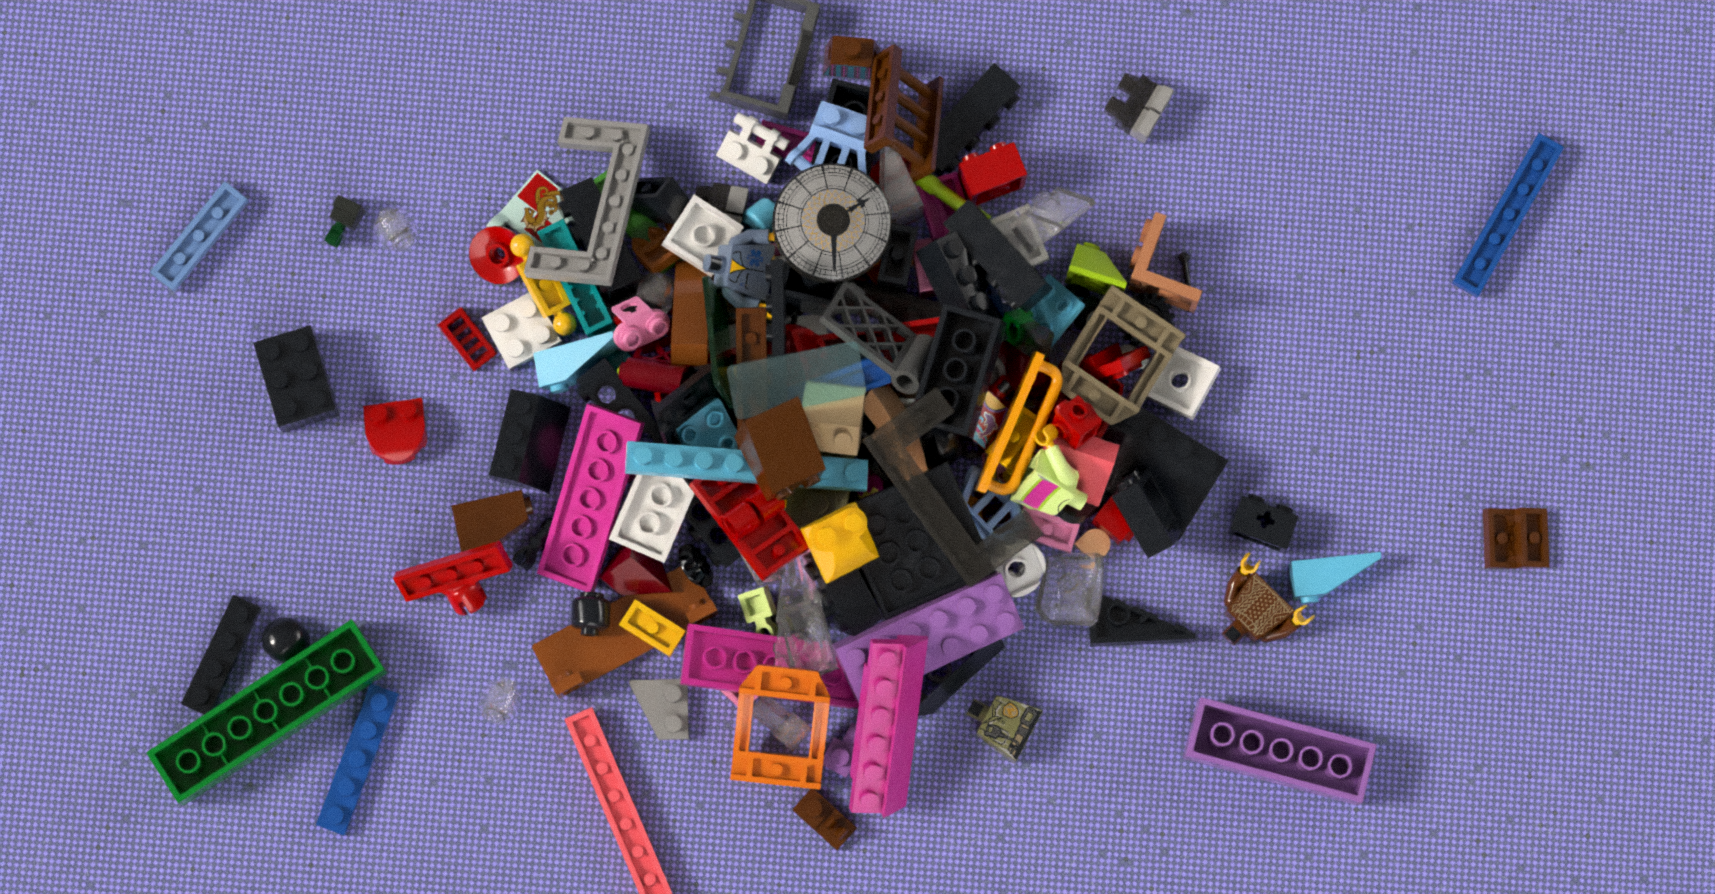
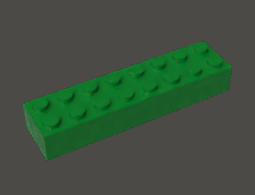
(266, 712)

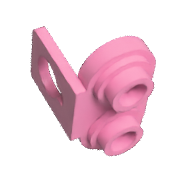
(640, 326)

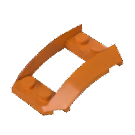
(779, 767)

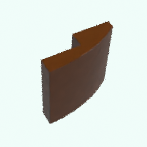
(1516, 538)

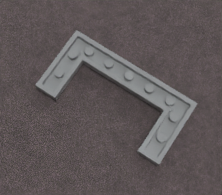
(599, 263)

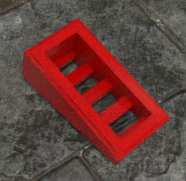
(475, 332)

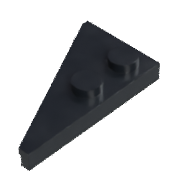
(1129, 625)

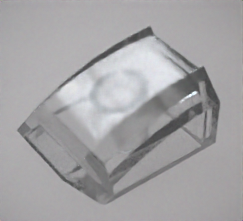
(1071, 589)

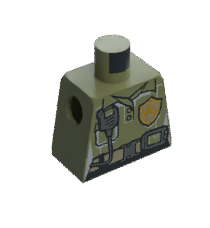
(1005, 724)

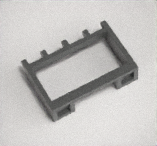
(783, 109)

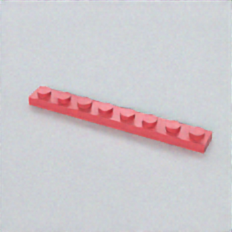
(617, 803)

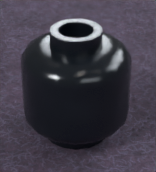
(590, 613)

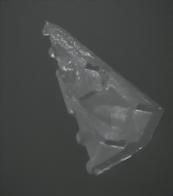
(802, 626)

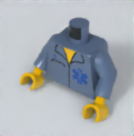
(742, 266)

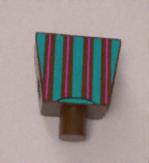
(849, 57)

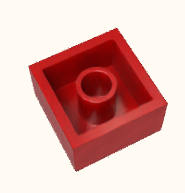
(992, 173)

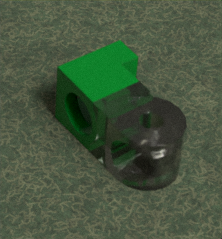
(1028, 333)

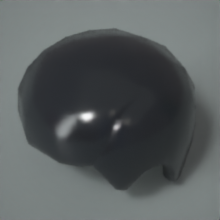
(284, 639)

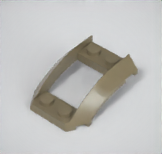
(1142, 325)

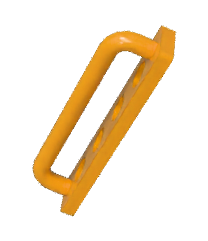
(985, 479)

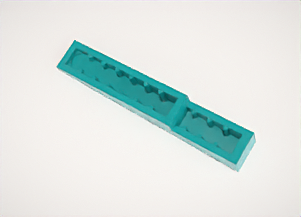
(584, 297)

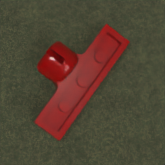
(455, 576)

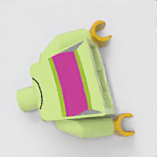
(1048, 478)

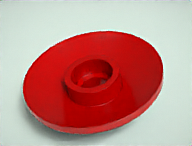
(487, 261)

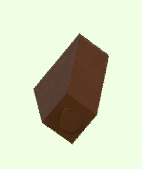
(491, 519)

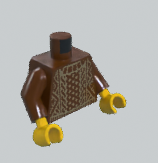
(1257, 608)

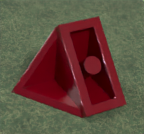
(635, 573)

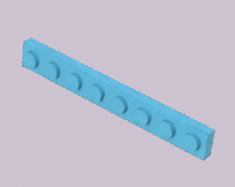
(730, 465)

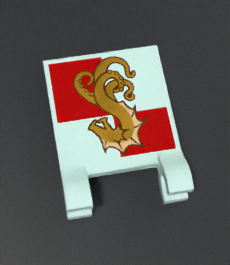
(531, 208)

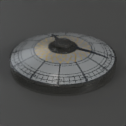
(832, 223)

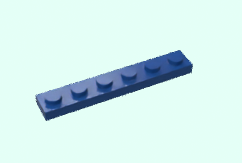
(1507, 215)

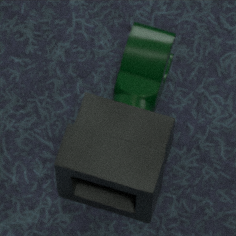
(344, 214)

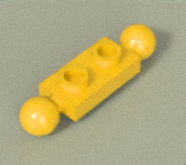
(547, 294)

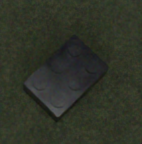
(296, 379)

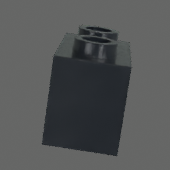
(1248, 527)

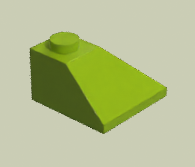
(1094, 270)

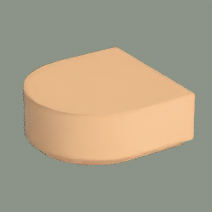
(1094, 542)

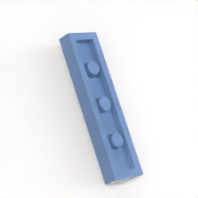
(199, 236)

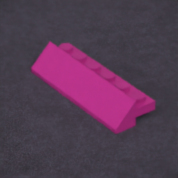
(887, 724)

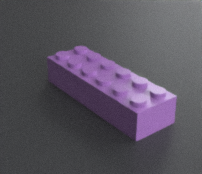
(953, 623)
(1279, 751)

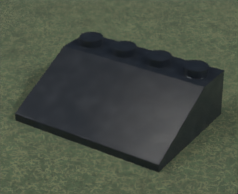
(1176, 461)

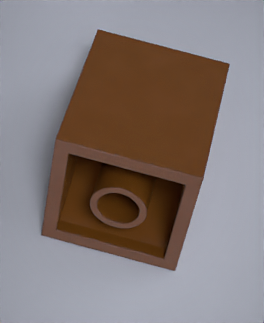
(781, 450)

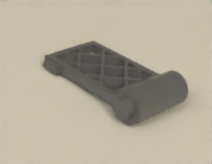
(912, 356)

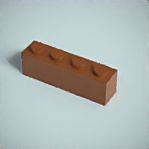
(689, 321)

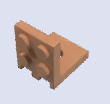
(1144, 281)

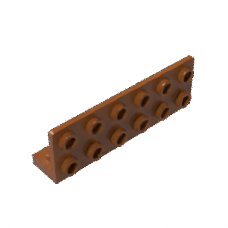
(577, 659)

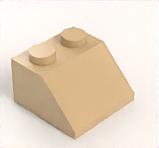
(837, 424)

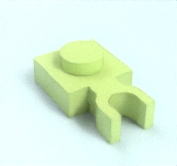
(758, 607)

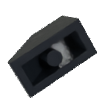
(660, 199)

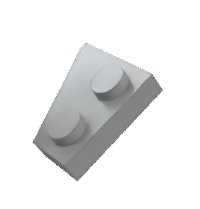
(664, 706)

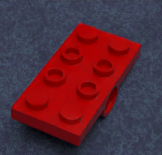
(753, 524)

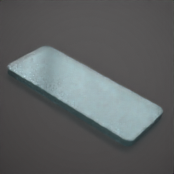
(811, 375)

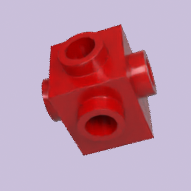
(1076, 421)

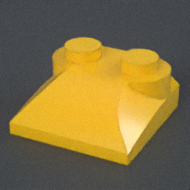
(840, 542)

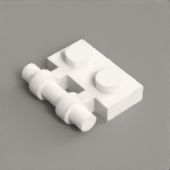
(749, 155)

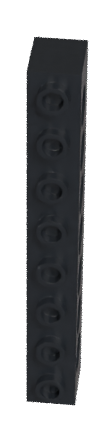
(603, 376)

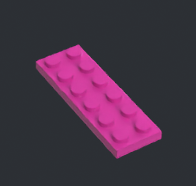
(589, 499)
(726, 657)

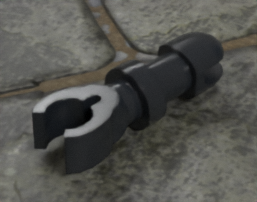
(536, 544)

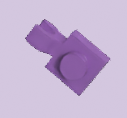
(839, 753)

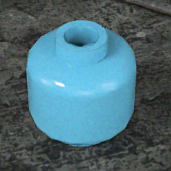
(759, 215)

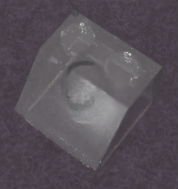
(1048, 216)

